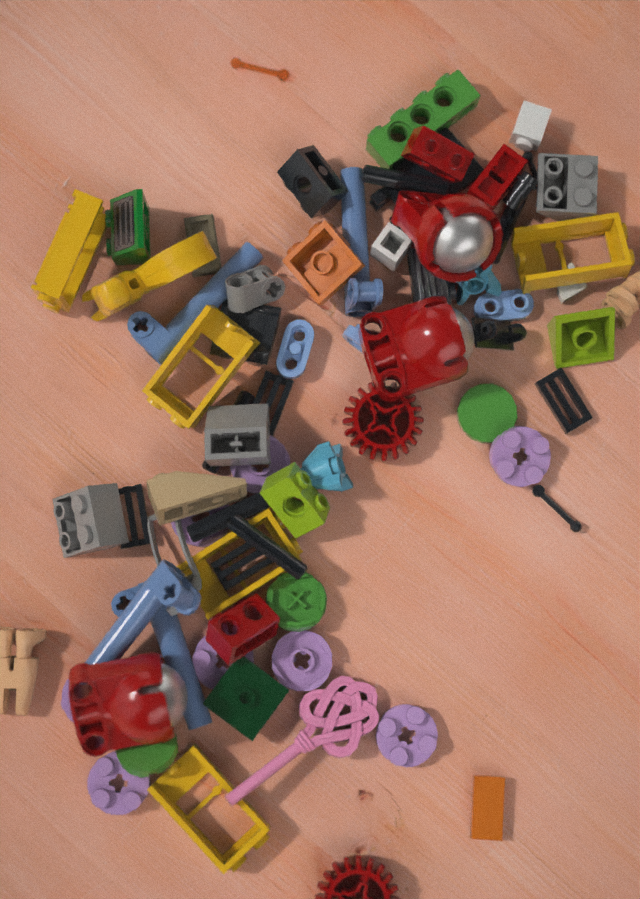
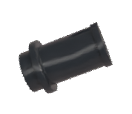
(520, 190)

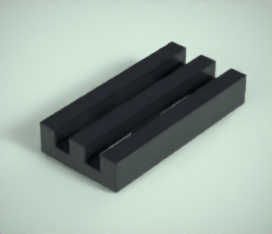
(277, 381)
(586, 416)
(131, 516)
(243, 576)

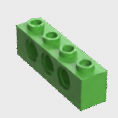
(452, 87)

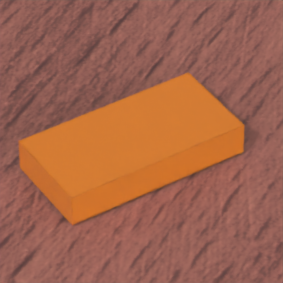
(487, 807)

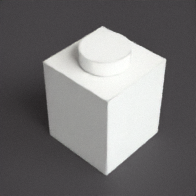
(530, 126)
(390, 246)

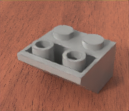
(567, 186)
(237, 435)
(90, 520)

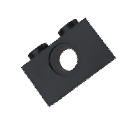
(312, 181)

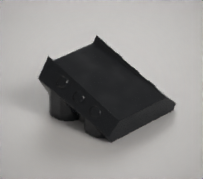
(261, 324)

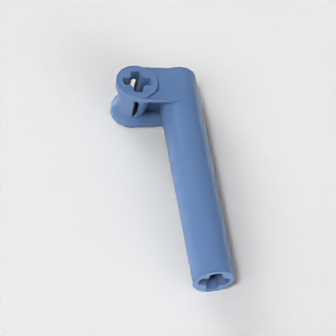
(360, 293)
(161, 340)
(163, 587)
(176, 655)

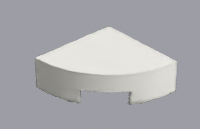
(567, 292)

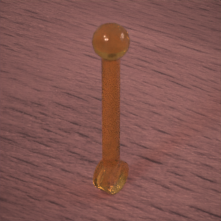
(283, 74)

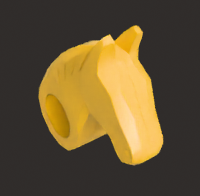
(158, 271)

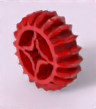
(391, 432)
(362, 883)

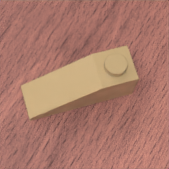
(187, 494)

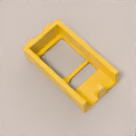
(70, 253)
(530, 261)
(227, 336)
(213, 595)
(180, 780)

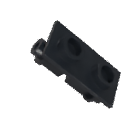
(496, 333)

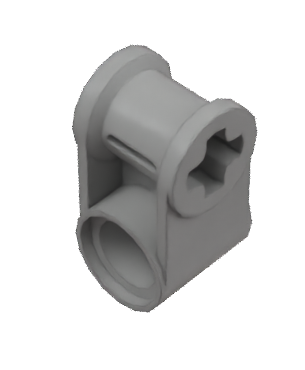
(249, 288)

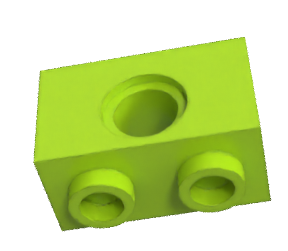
(296, 515)

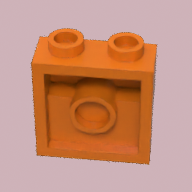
(323, 261)

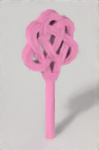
(302, 744)

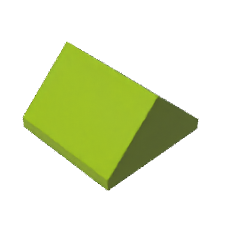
(582, 337)

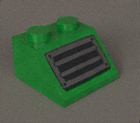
(129, 229)

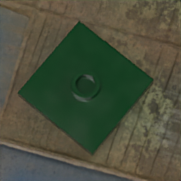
(246, 697)

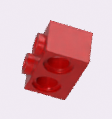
(437, 154)
(498, 176)
(244, 632)

